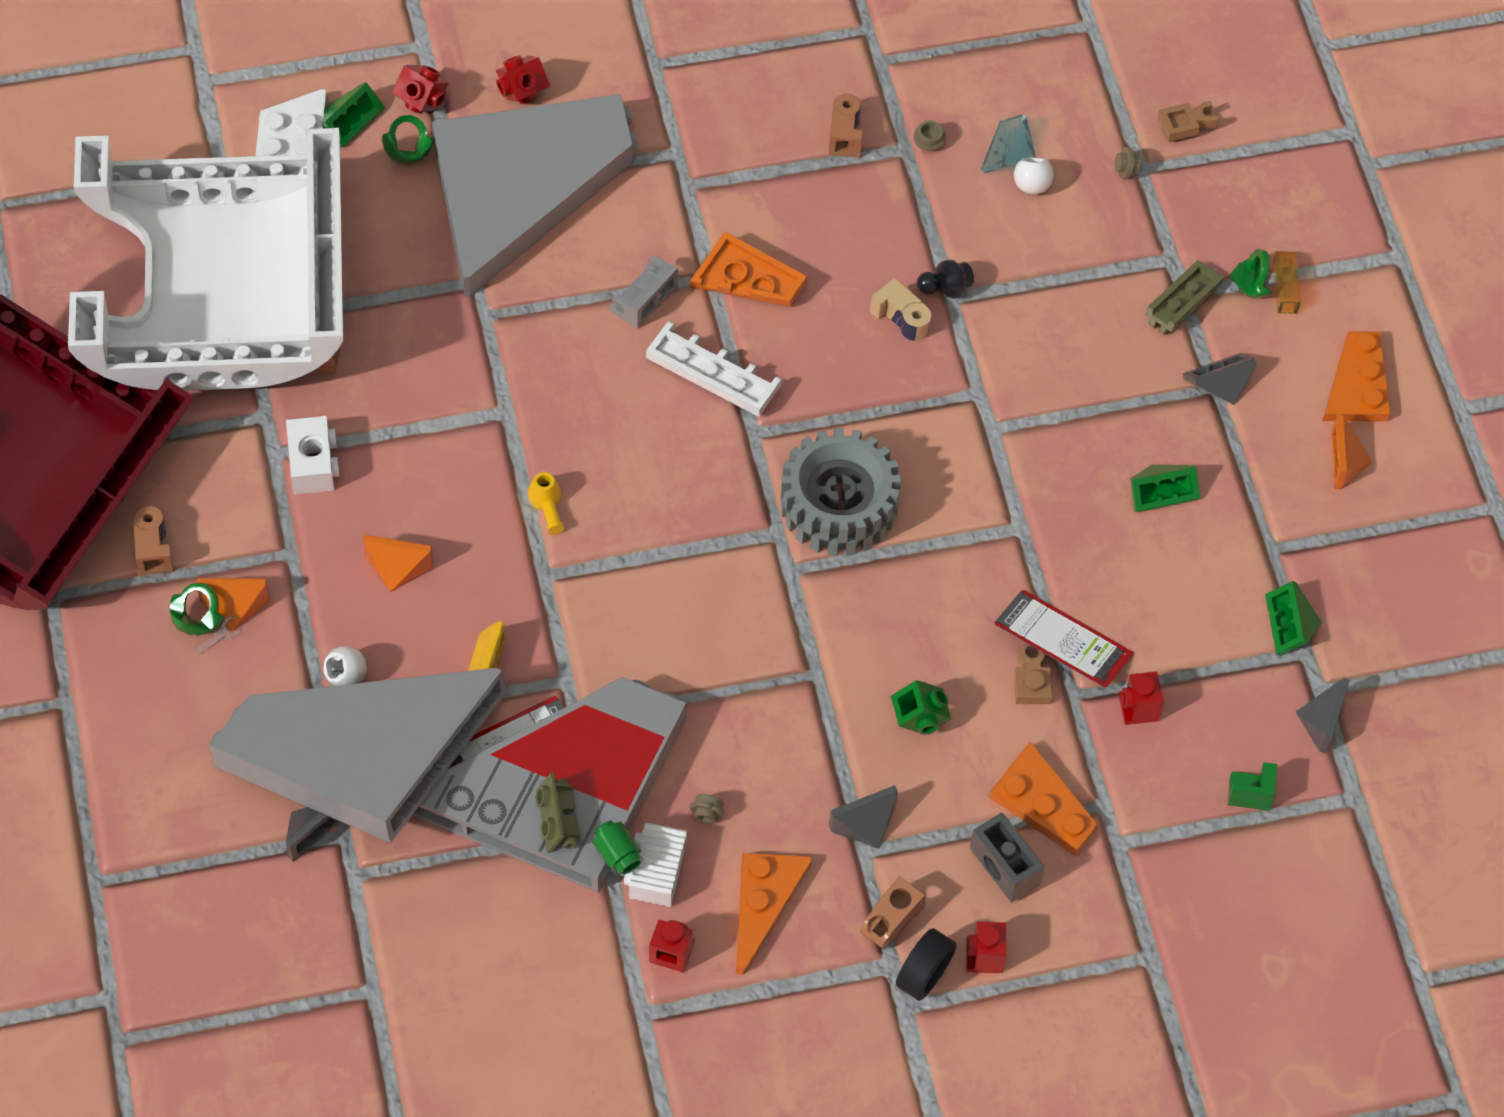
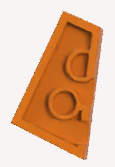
(747, 273)
(1360, 380)
(1043, 801)

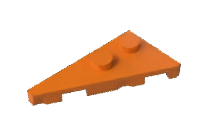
(765, 889)

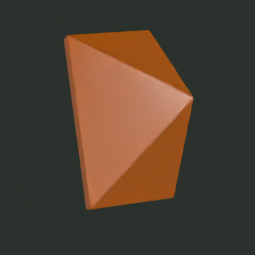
(1347, 453)
(397, 560)
(236, 597)

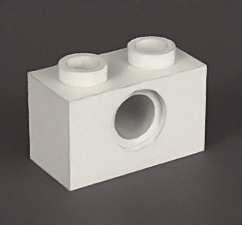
(307, 437)

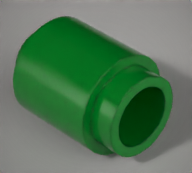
(617, 847)

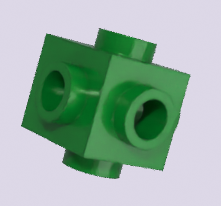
(921, 707)

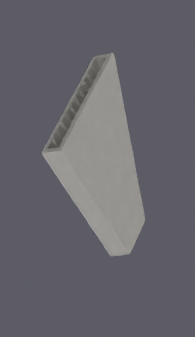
(523, 173)
(358, 747)

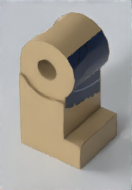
(903, 309)

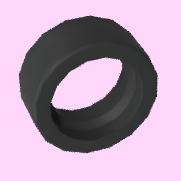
(926, 964)

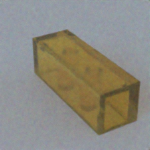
(1286, 283)

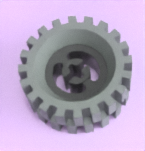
(867, 487)

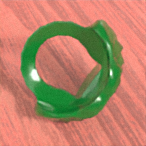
(422, 146)
(1252, 274)
(184, 622)

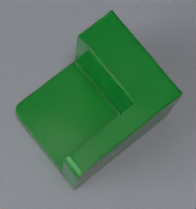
(1252, 789)

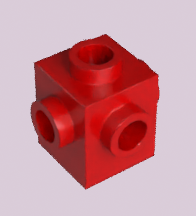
(521, 78)
(420, 88)

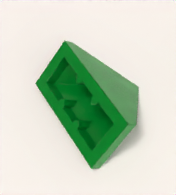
(352, 112)
(1164, 486)
(1291, 618)

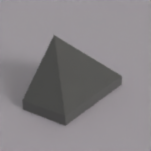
(1224, 377)
(1322, 714)
(865, 818)
(305, 829)

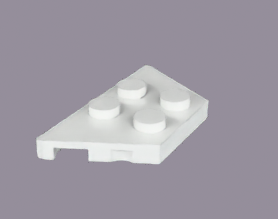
(285, 125)

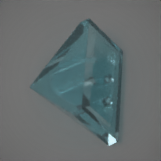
(1009, 145)

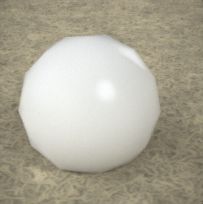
(1033, 175)
(344, 666)

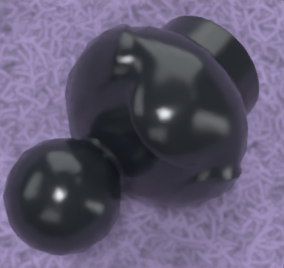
(949, 278)

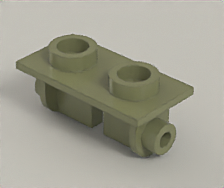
(554, 799)

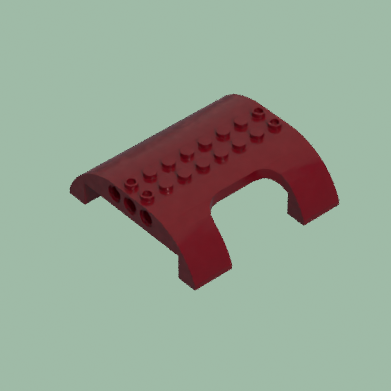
(65, 453)

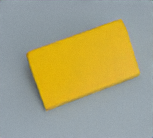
(488, 647)

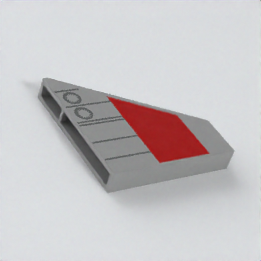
(602, 745)

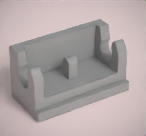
(646, 292)

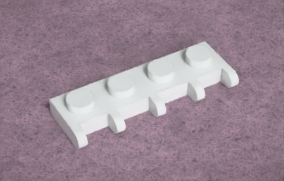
(712, 370)

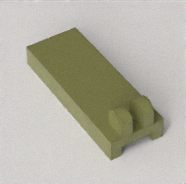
(1183, 297)

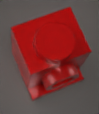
(1141, 699)
(672, 938)
(986, 948)

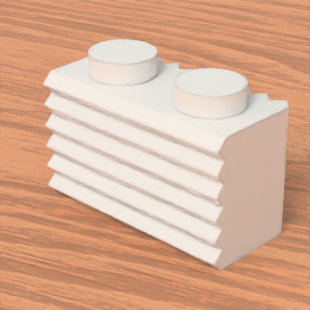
(662, 860)

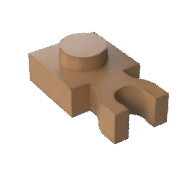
(1184, 122)
(1032, 680)

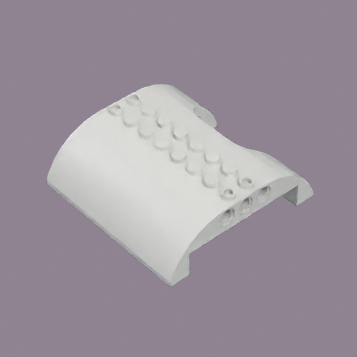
(234, 266)

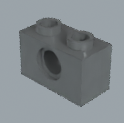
(1006, 857)

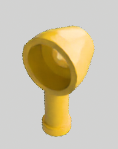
(547, 499)

